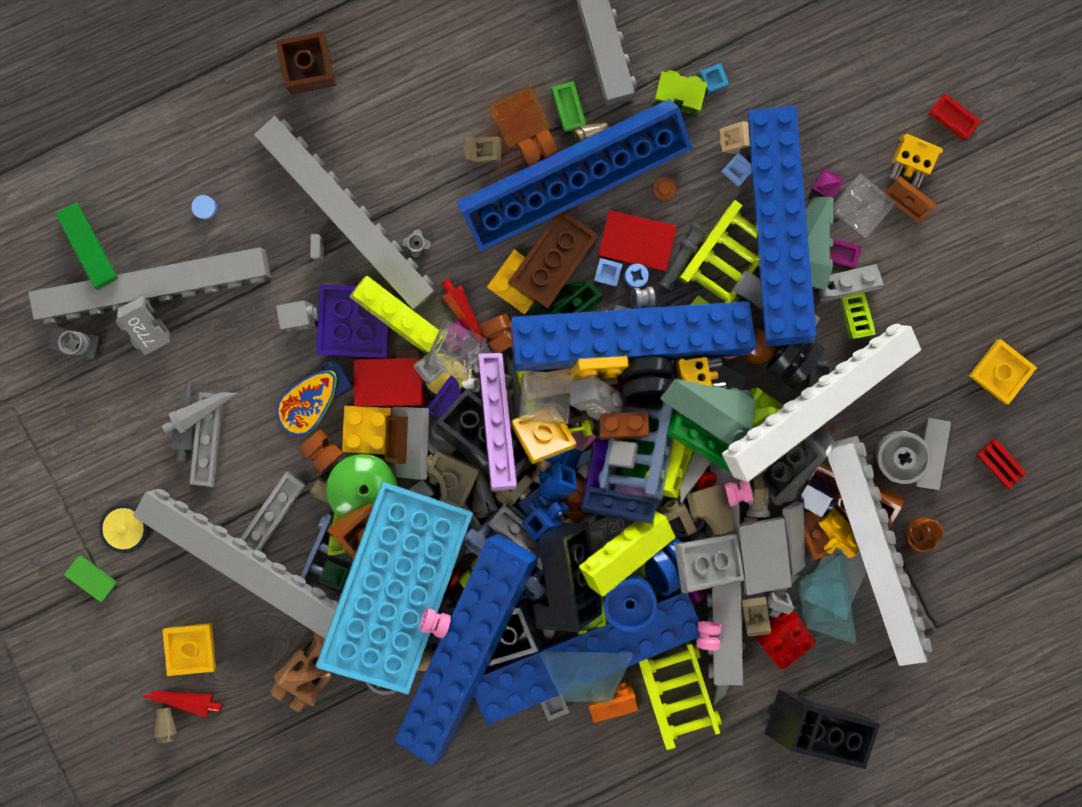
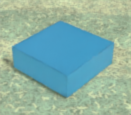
(715, 78)

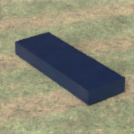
(620, 505)

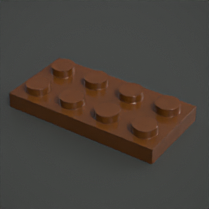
(553, 259)

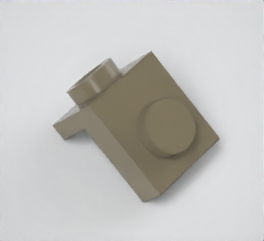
(482, 149)
(521, 491)
(759, 492)
(675, 509)
(756, 616)

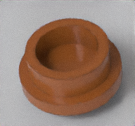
(664, 188)

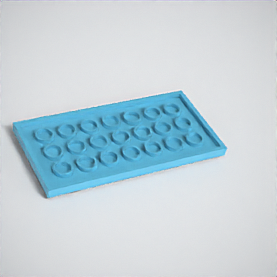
(392, 580)

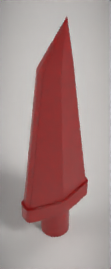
(460, 306)
(190, 702)

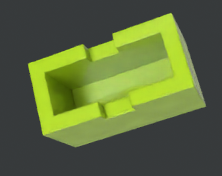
(683, 91)

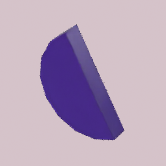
(445, 397)

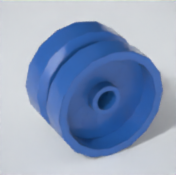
(663, 569)
(634, 615)

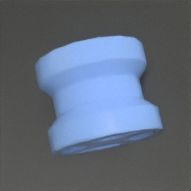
(633, 279)

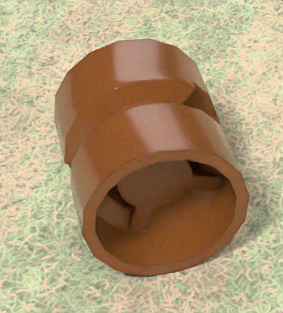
(538, 148)
(499, 332)
(320, 451)

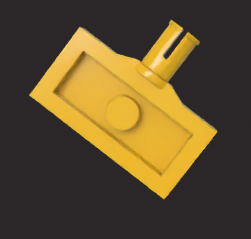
(839, 534)

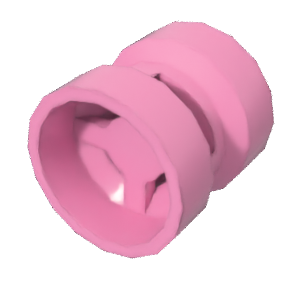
(738, 492)
(434, 623)
(708, 635)

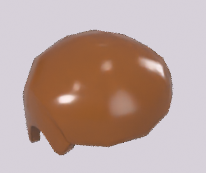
(761, 353)
(923, 534)

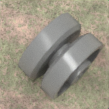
(917, 457)

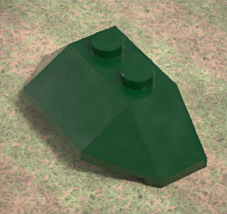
(572, 299)

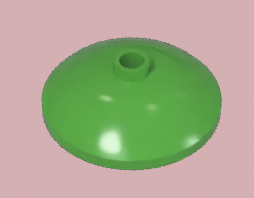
(352, 473)

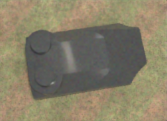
(796, 465)

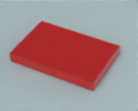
(637, 240)
(387, 382)

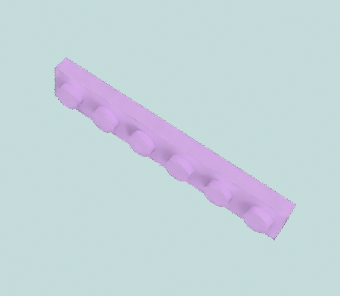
(497, 422)

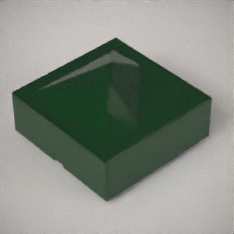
(334, 575)

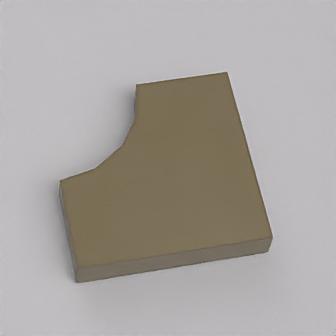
(454, 477)
(713, 507)

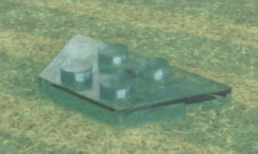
(827, 600)
(586, 674)

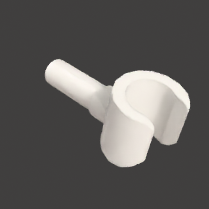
(472, 383)

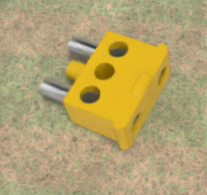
(921, 151)
(687, 371)

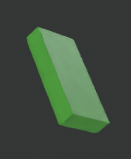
(568, 106)
(91, 578)

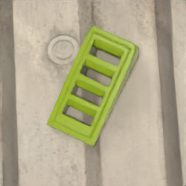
(865, 313)

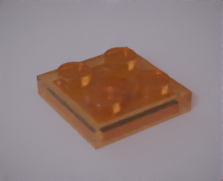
(519, 116)

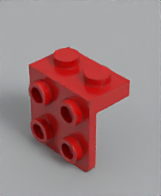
(787, 639)

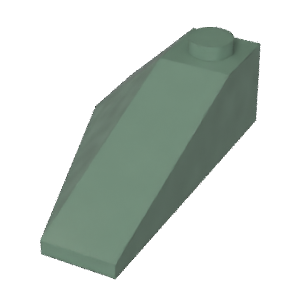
(819, 221)
(718, 410)

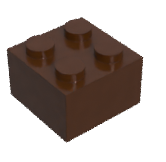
(306, 63)

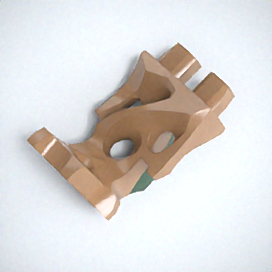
(300, 680)

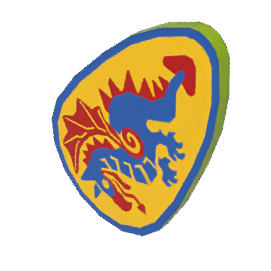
(306, 403)

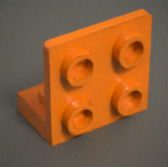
(621, 704)

